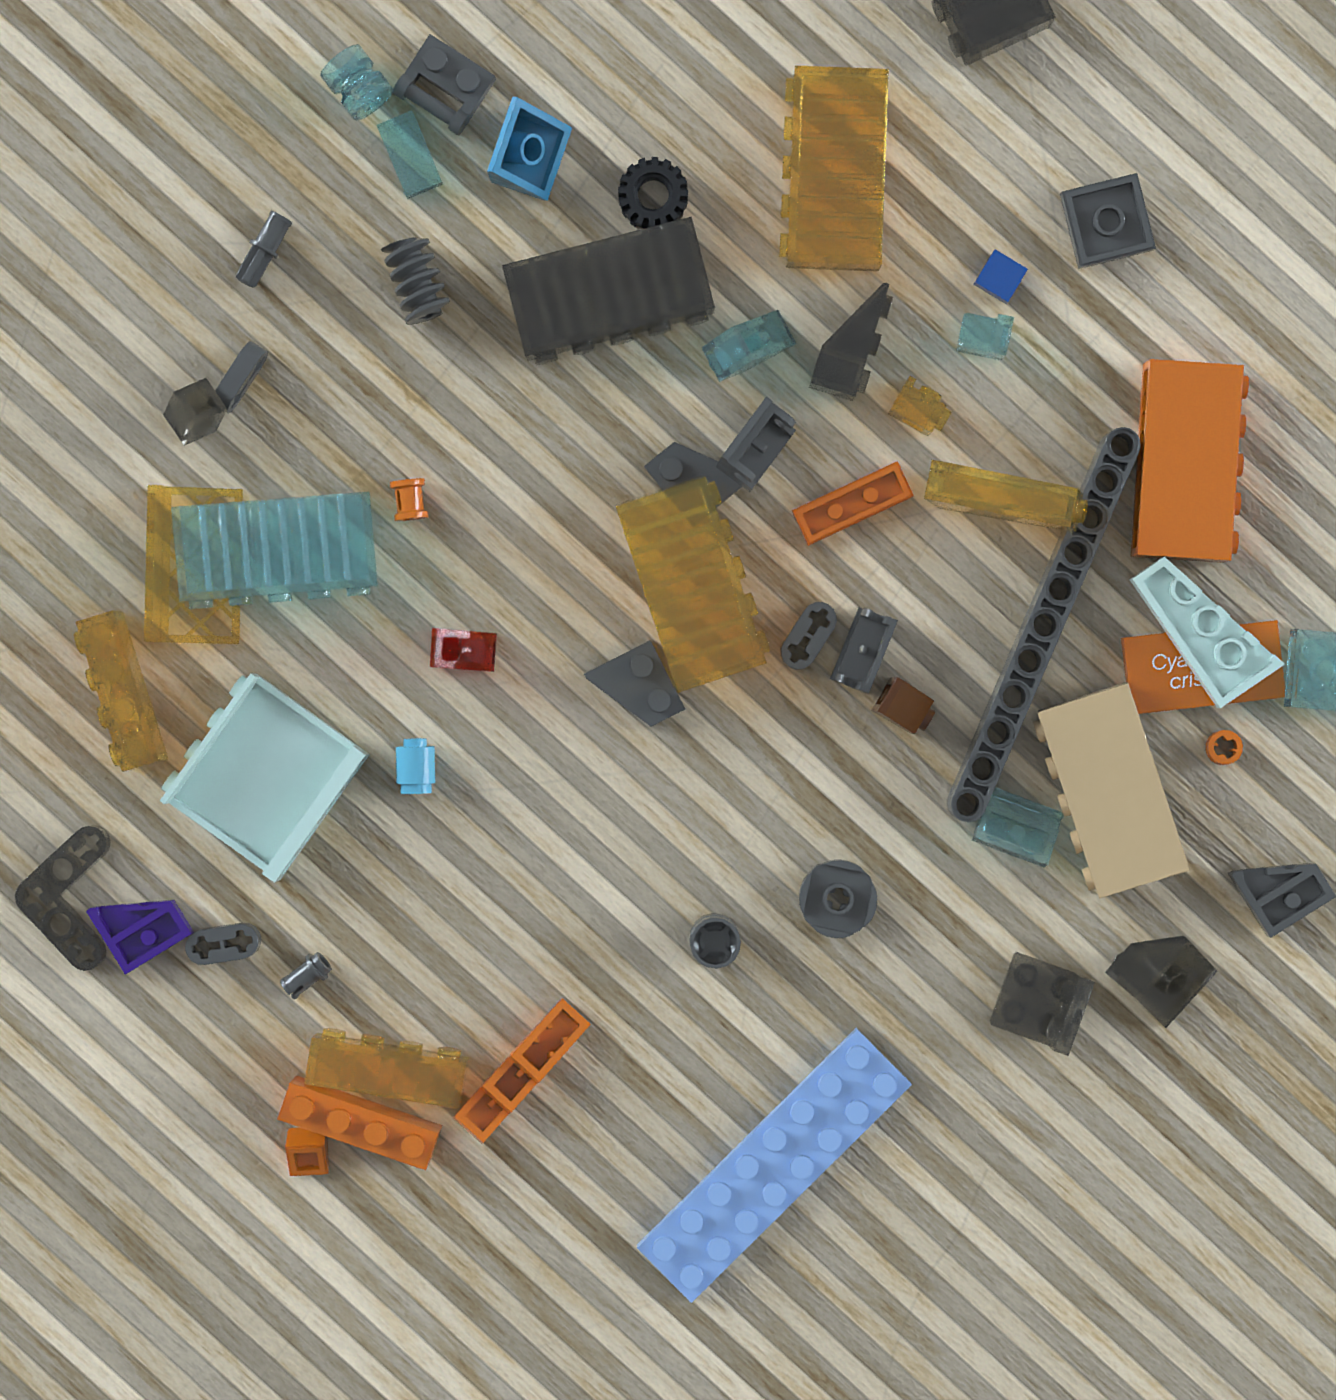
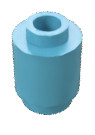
(415, 766)

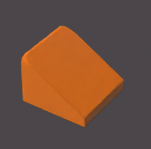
(306, 1152)

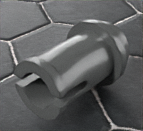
(306, 975)

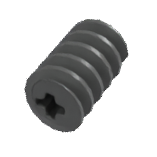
(415, 279)

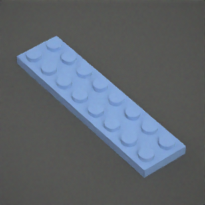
(773, 1165)

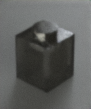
(195, 411)

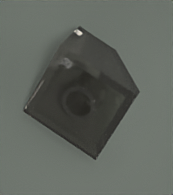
(1162, 975)

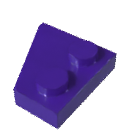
(139, 930)

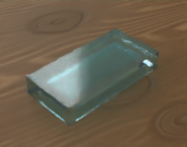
(409, 154)

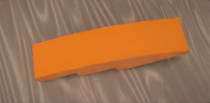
(521, 1070)

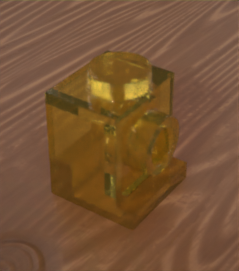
(920, 408)

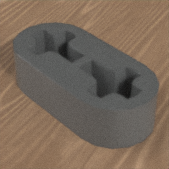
(241, 374)
(800, 630)
(225, 952)

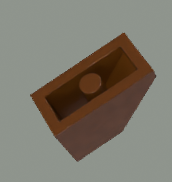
(904, 706)

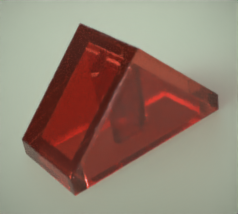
(462, 650)

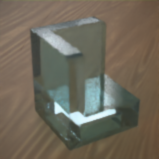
(985, 335)

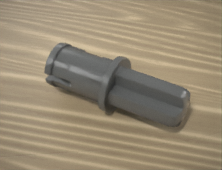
(263, 249)

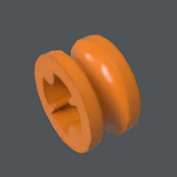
(1221, 759)

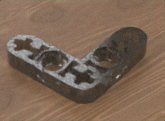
(54, 888)

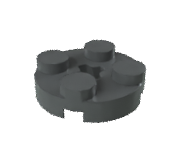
(849, 917)

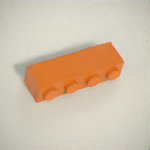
(360, 1123)

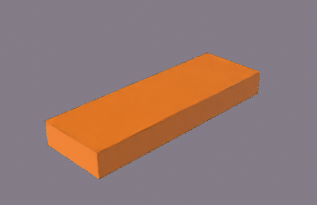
(852, 503)

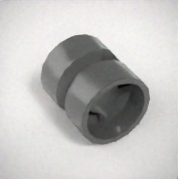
(715, 940)

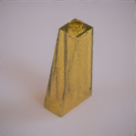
(1004, 496)

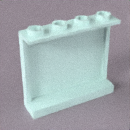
(264, 775)

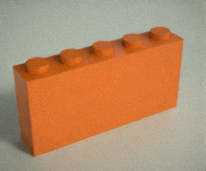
(1189, 461)

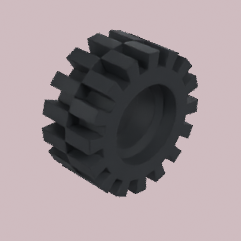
(648, 171)

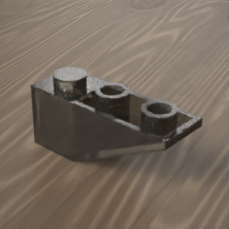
(844, 355)

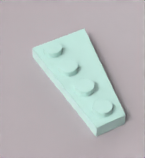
(1209, 640)

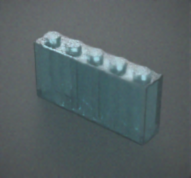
(274, 549)

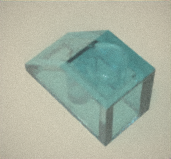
(748, 345)

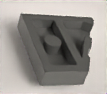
(681, 464)
(639, 684)
(1282, 893)

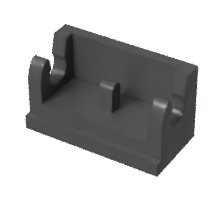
(757, 444)
(863, 650)

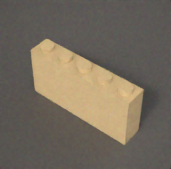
(1111, 790)

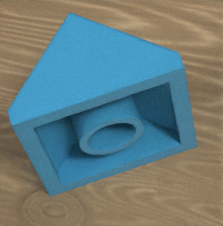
(528, 150)

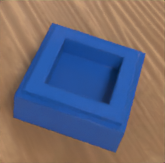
(1000, 276)

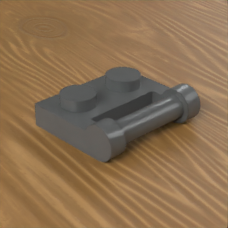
(451, 74)

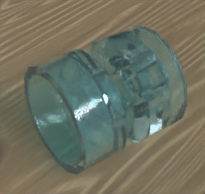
(353, 77)

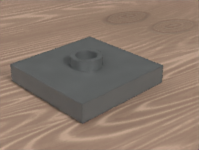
(1107, 221)

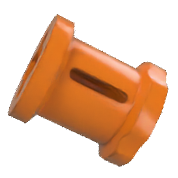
(409, 499)

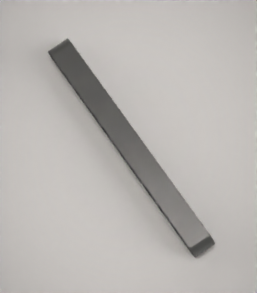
(1028, 639)

